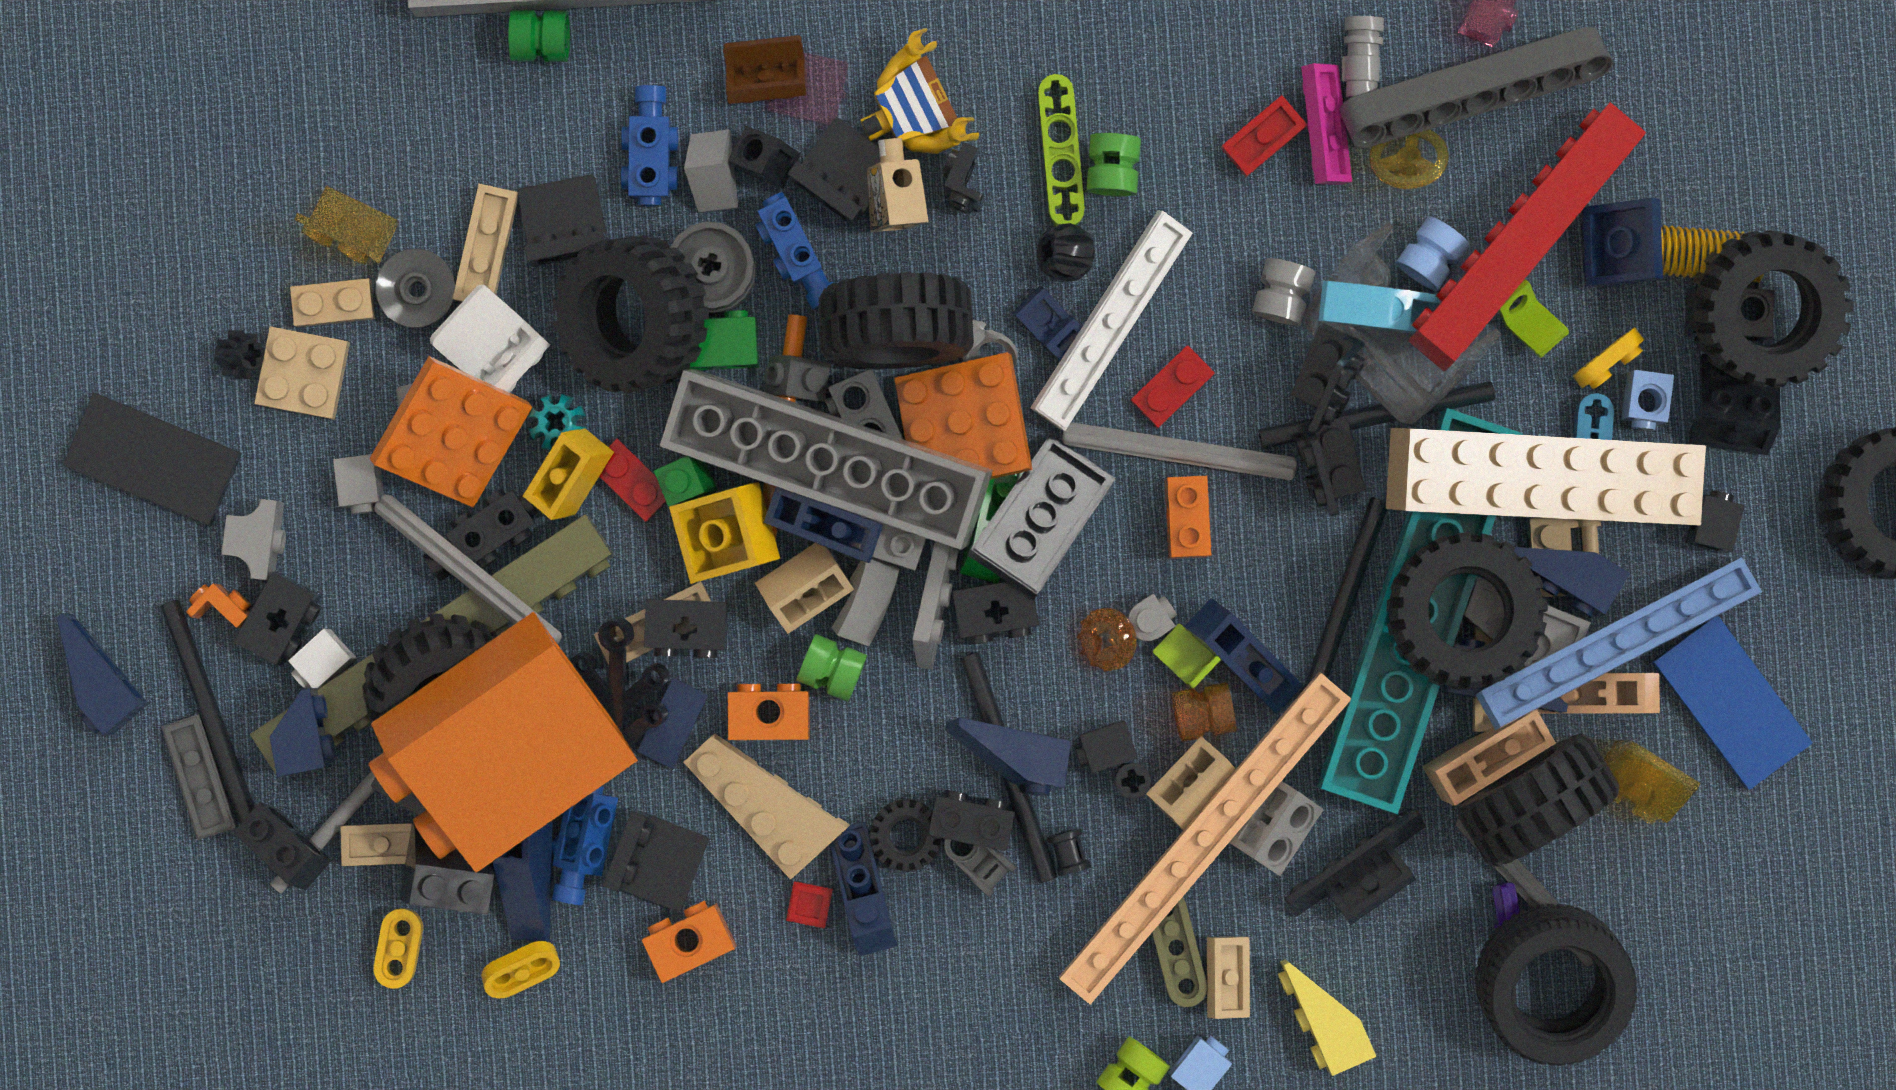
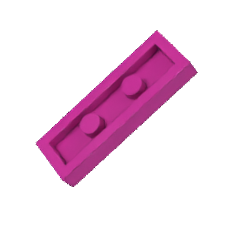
(1326, 125)

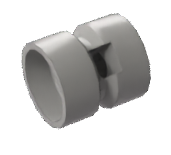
(1283, 292)

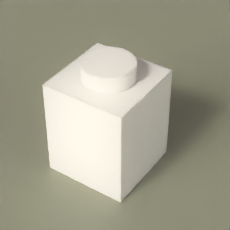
(321, 660)

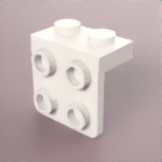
(489, 340)

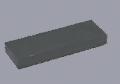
(199, 777)

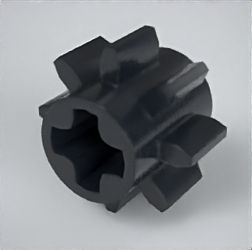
(239, 354)

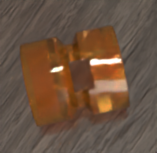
(1204, 712)

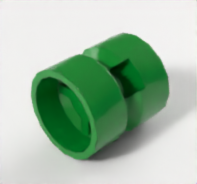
(539, 35)

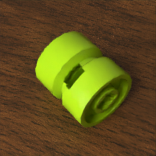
(1137, 1059)

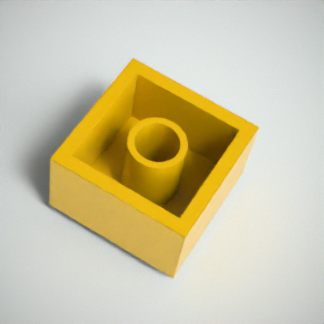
(724, 532)

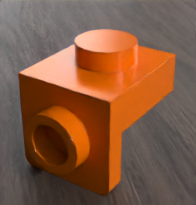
(230, 605)

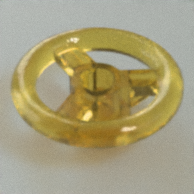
(1409, 167)

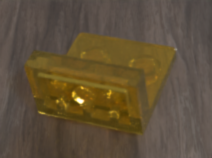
(354, 226)

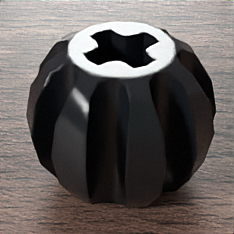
(1065, 252)

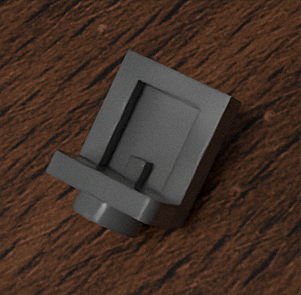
(797, 378)

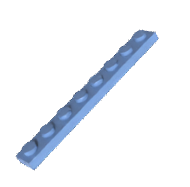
(1618, 643)

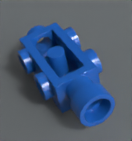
(649, 155)
(790, 243)
(587, 841)

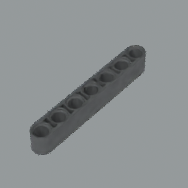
(1476, 87)

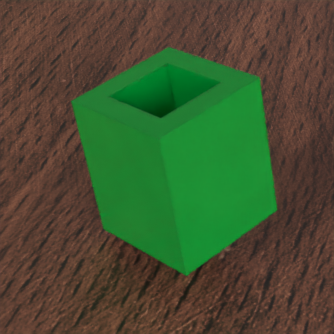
(685, 480)

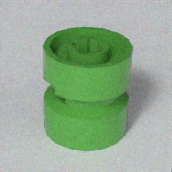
(1113, 179)
(831, 667)

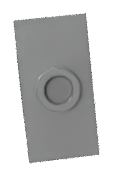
(256, 538)

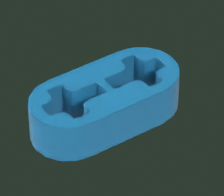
(1583, 421)

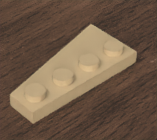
(770, 811)

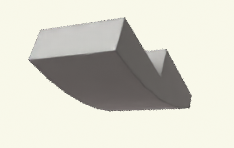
(868, 601)

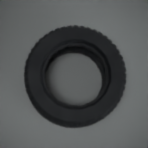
(1578, 1033)

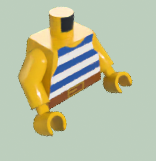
(915, 103)

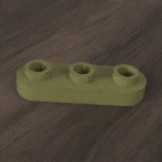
(1182, 965)

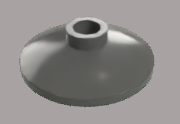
(399, 276)

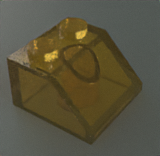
(1648, 782)

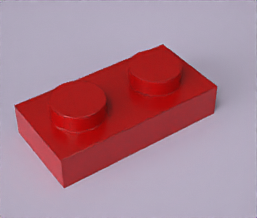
(1263, 136)
(1172, 386)
(633, 481)

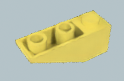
(1336, 1031)

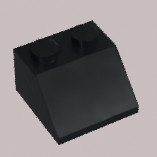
(444, 882)

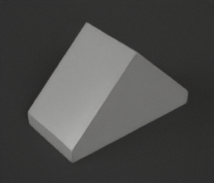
(710, 172)

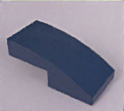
(1048, 322)
(668, 740)

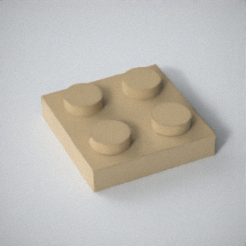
(302, 373)

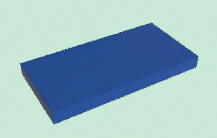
(1732, 702)

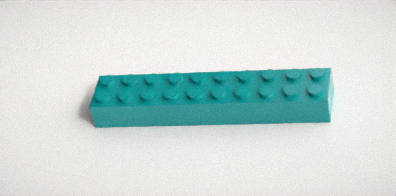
(1389, 701)

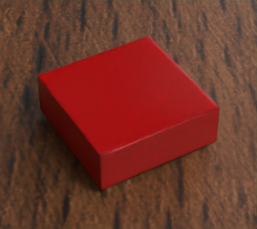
(809, 904)

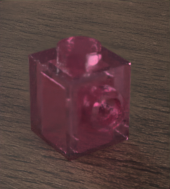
(1487, 20)

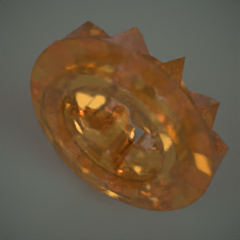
(1121, 637)

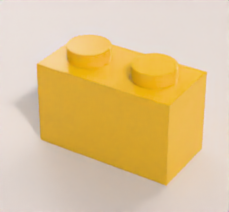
(568, 473)

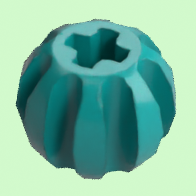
(544, 424)

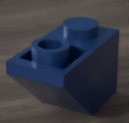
(300, 737)

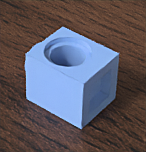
(1657, 384)
(1201, 1064)

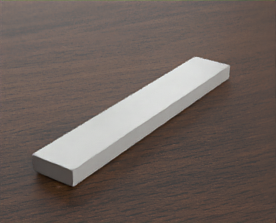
(1111, 320)

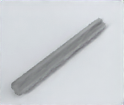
(1180, 451)
(456, 562)

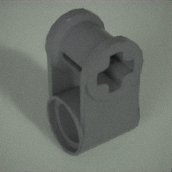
(977, 864)

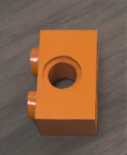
(1187, 517)
(744, 718)
(670, 958)

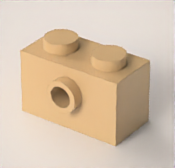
(804, 586)
(1191, 782)

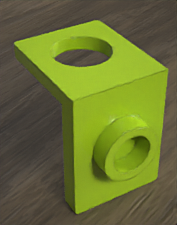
(1532, 321)
(1185, 656)

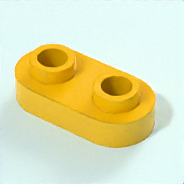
(1623, 349)
(398, 947)
(520, 969)

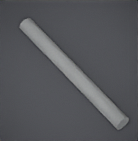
(337, 819)

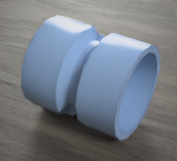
(1430, 257)

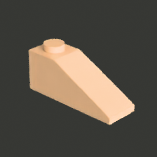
(1615, 695)
(1487, 757)

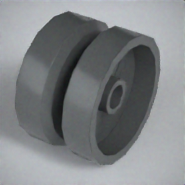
(725, 246)

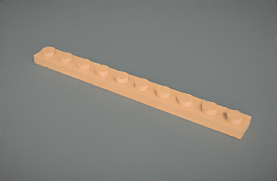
(1204, 838)

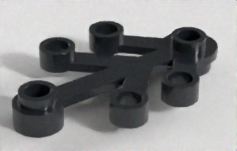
(614, 697)

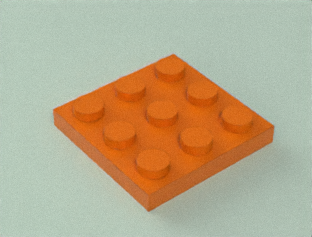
(968, 413)
(450, 432)

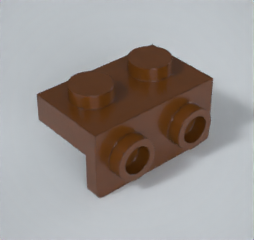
(765, 69)

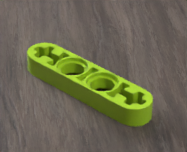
(1063, 151)

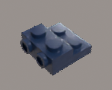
(1622, 243)

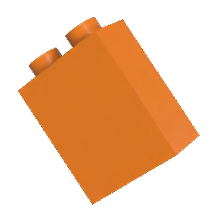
(498, 745)

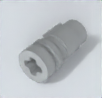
(1362, 61)

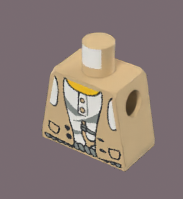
(898, 204)

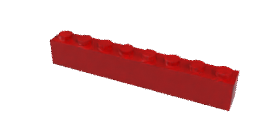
(1526, 237)

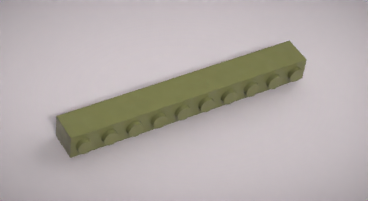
(533, 578)

